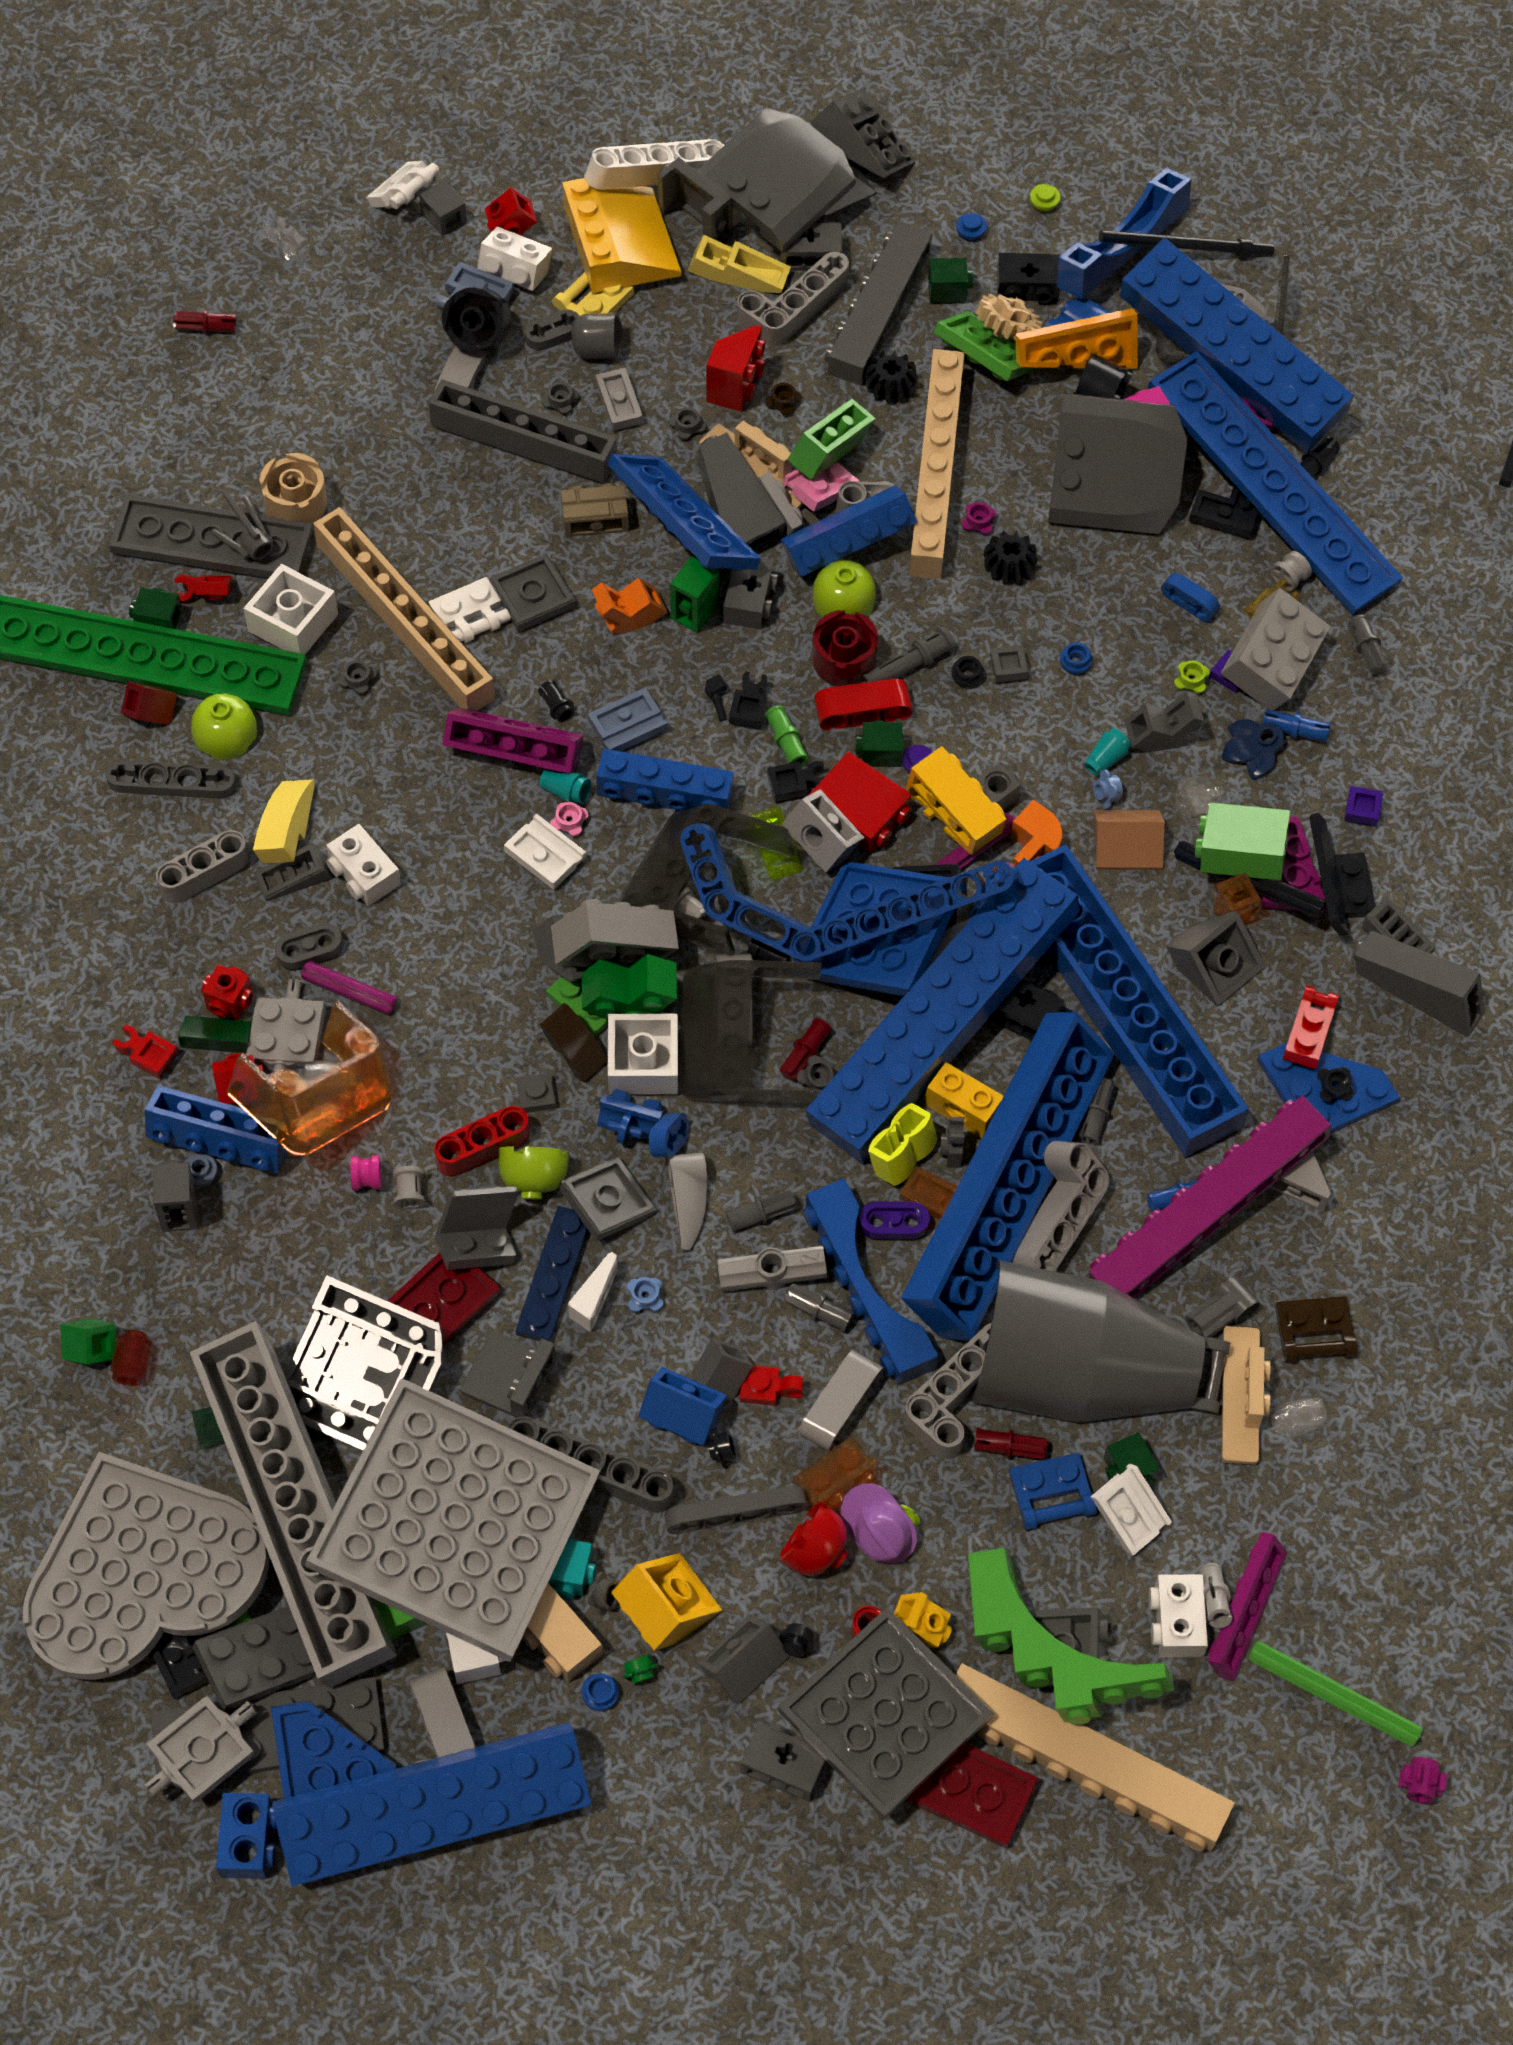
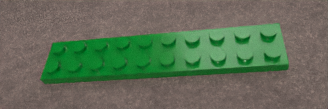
(148, 654)

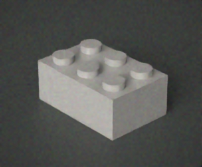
(1275, 649)
(613, 934)

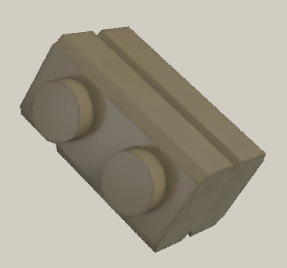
(594, 510)

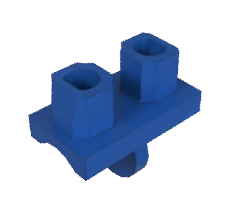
(626, 1117)

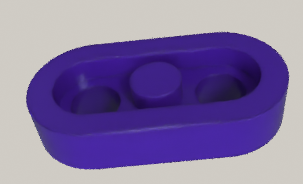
(894, 1216)

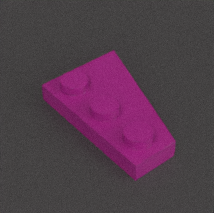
(1297, 868)

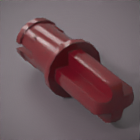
(204, 321)
(805, 1048)
(1010, 1443)

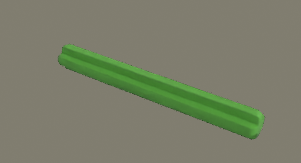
(1335, 1693)

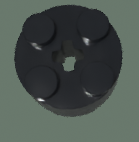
(464, 331)
(1103, 379)

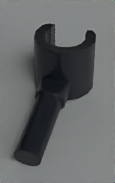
(714, 687)

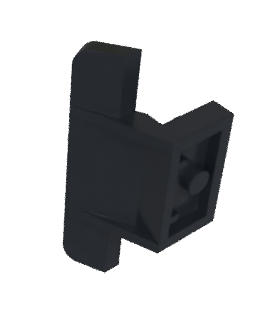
(1343, 879)

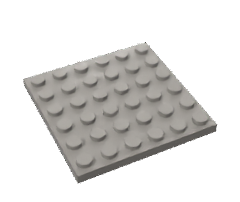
(453, 1519)

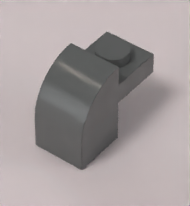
(1166, 728)

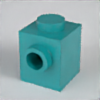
(573, 1570)

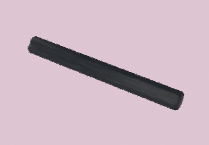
(1269, 888)

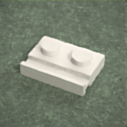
(545, 851)
(1131, 1509)

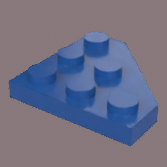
(1291, 1080)
(319, 1750)

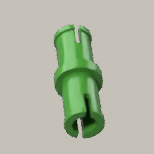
(786, 735)

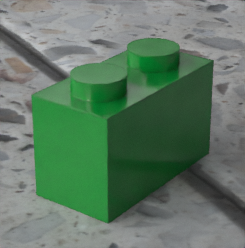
(694, 595)

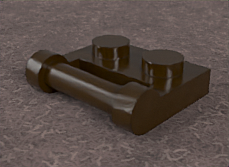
(1312, 1319)

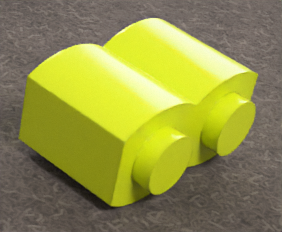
(903, 1144)

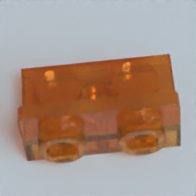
(837, 1474)

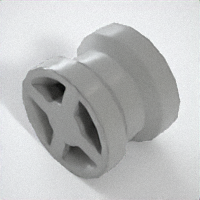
(1293, 569)

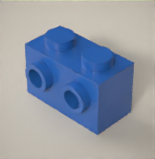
(682, 1406)

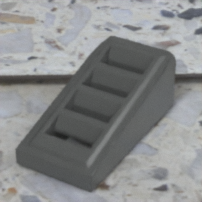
(308, 877)
(1396, 917)

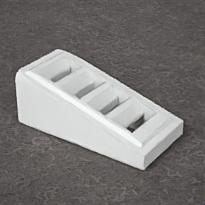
(589, 1299)

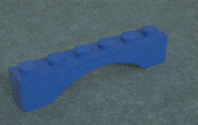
(1091, 263)
(902, 1342)

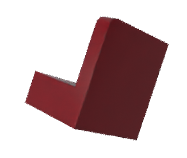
(148, 703)

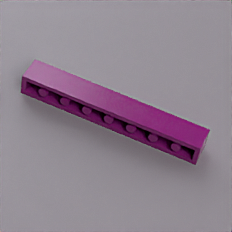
(1213, 1199)

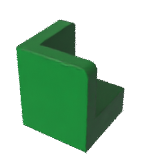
(88, 1341)

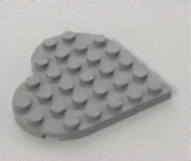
(140, 1562)

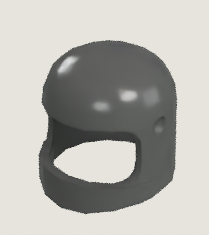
(597, 335)

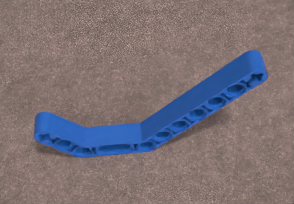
(822, 933)

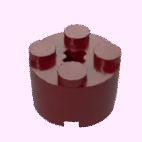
(844, 647)

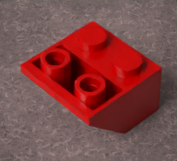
(734, 367)

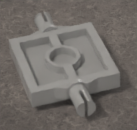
(286, 1030)
(200, 1749)

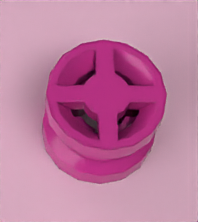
(365, 1172)

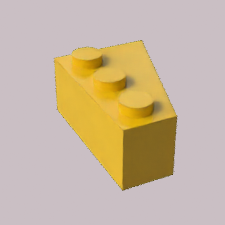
(955, 800)

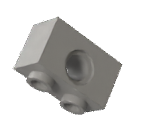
(822, 830)

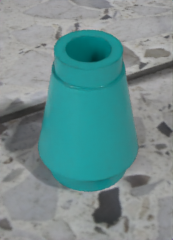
(1108, 751)
(566, 786)

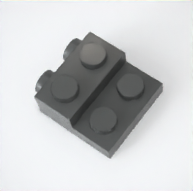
(1079, 1628)

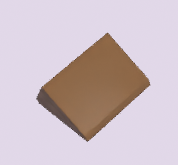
(1128, 839)

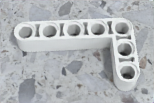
(641, 164)

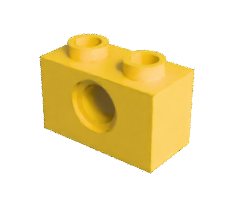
(960, 1095)

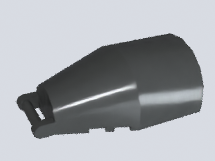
(1089, 1351)

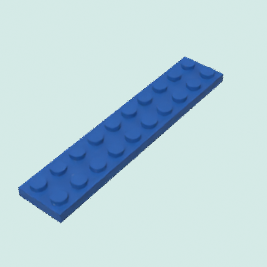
(1276, 484)

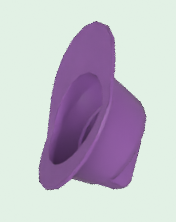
(878, 1524)

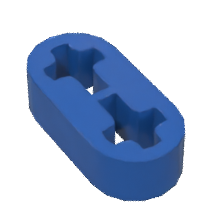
(1190, 596)
(668, 1135)

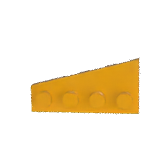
(1074, 342)

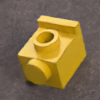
(924, 1618)

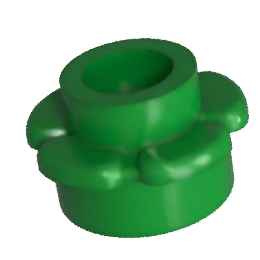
(639, 1669)

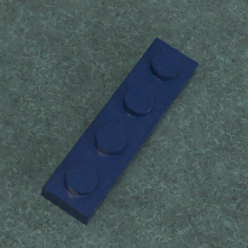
(552, 1276)

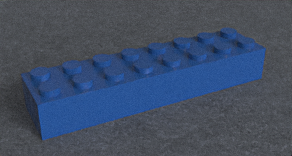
(1237, 344)
(431, 1803)

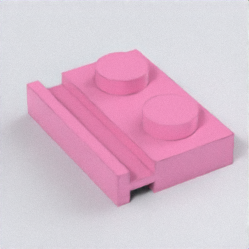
(821, 489)

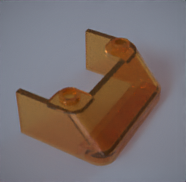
(318, 1111)

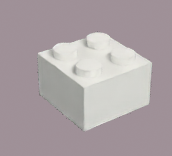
(291, 610)
(643, 1053)

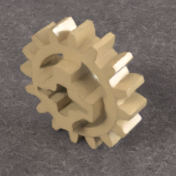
(1007, 316)

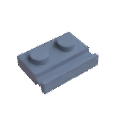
(628, 721)

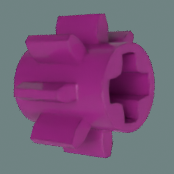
(1423, 1780)

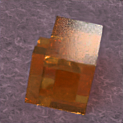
(1239, 896)

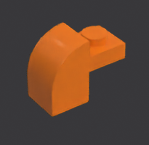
(629, 608)
(1036, 831)

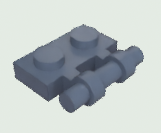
(468, 276)

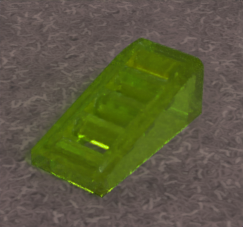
(775, 816)

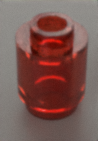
(131, 1358)

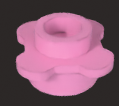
(571, 810)

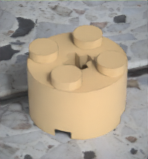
(293, 488)

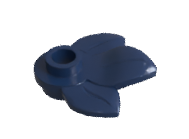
(1250, 748)

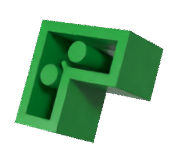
(640, 989)

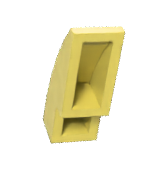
(738, 266)
(284, 822)

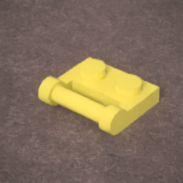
(601, 302)

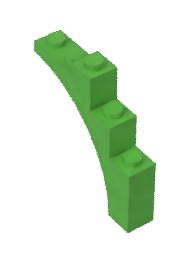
(1040, 1658)

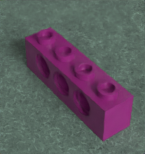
(513, 740)

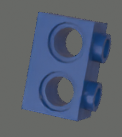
(238, 1836)

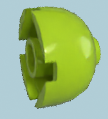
(844, 587)
(223, 726)
(533, 1169)

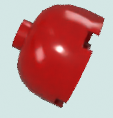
(816, 1542)

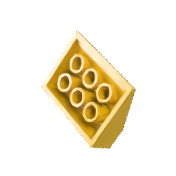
(619, 235)

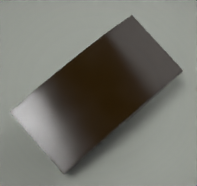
(575, 1042)

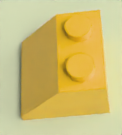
(665, 1600)

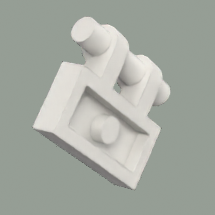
(403, 185)
(468, 603)

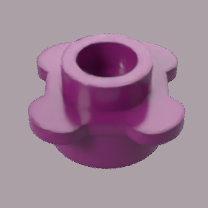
(982, 511)

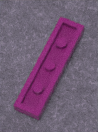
(1247, 1606)

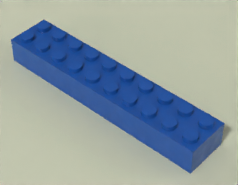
(943, 1009)
(1140, 1017)
(1007, 1176)

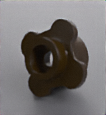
(786, 391)

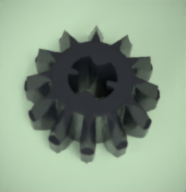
(891, 376)
(1010, 557)

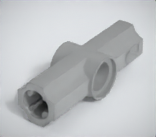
(749, 1271)

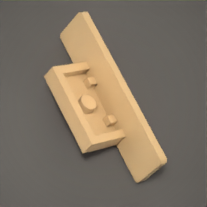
(760, 453)
(1243, 1395)

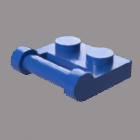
(1050, 1480)

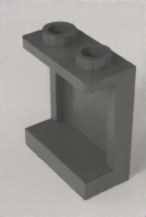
(697, 196)

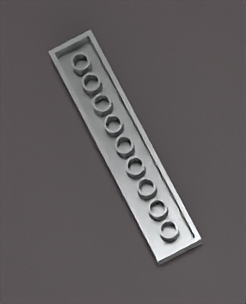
(288, 1500)

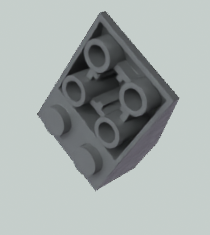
(863, 134)

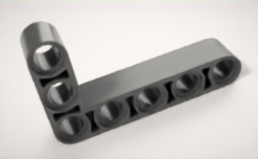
(610, 1465)

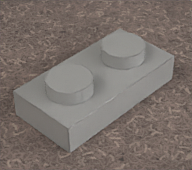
(619, 399)
(777, 494)

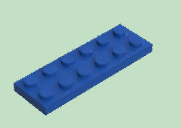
(684, 512)

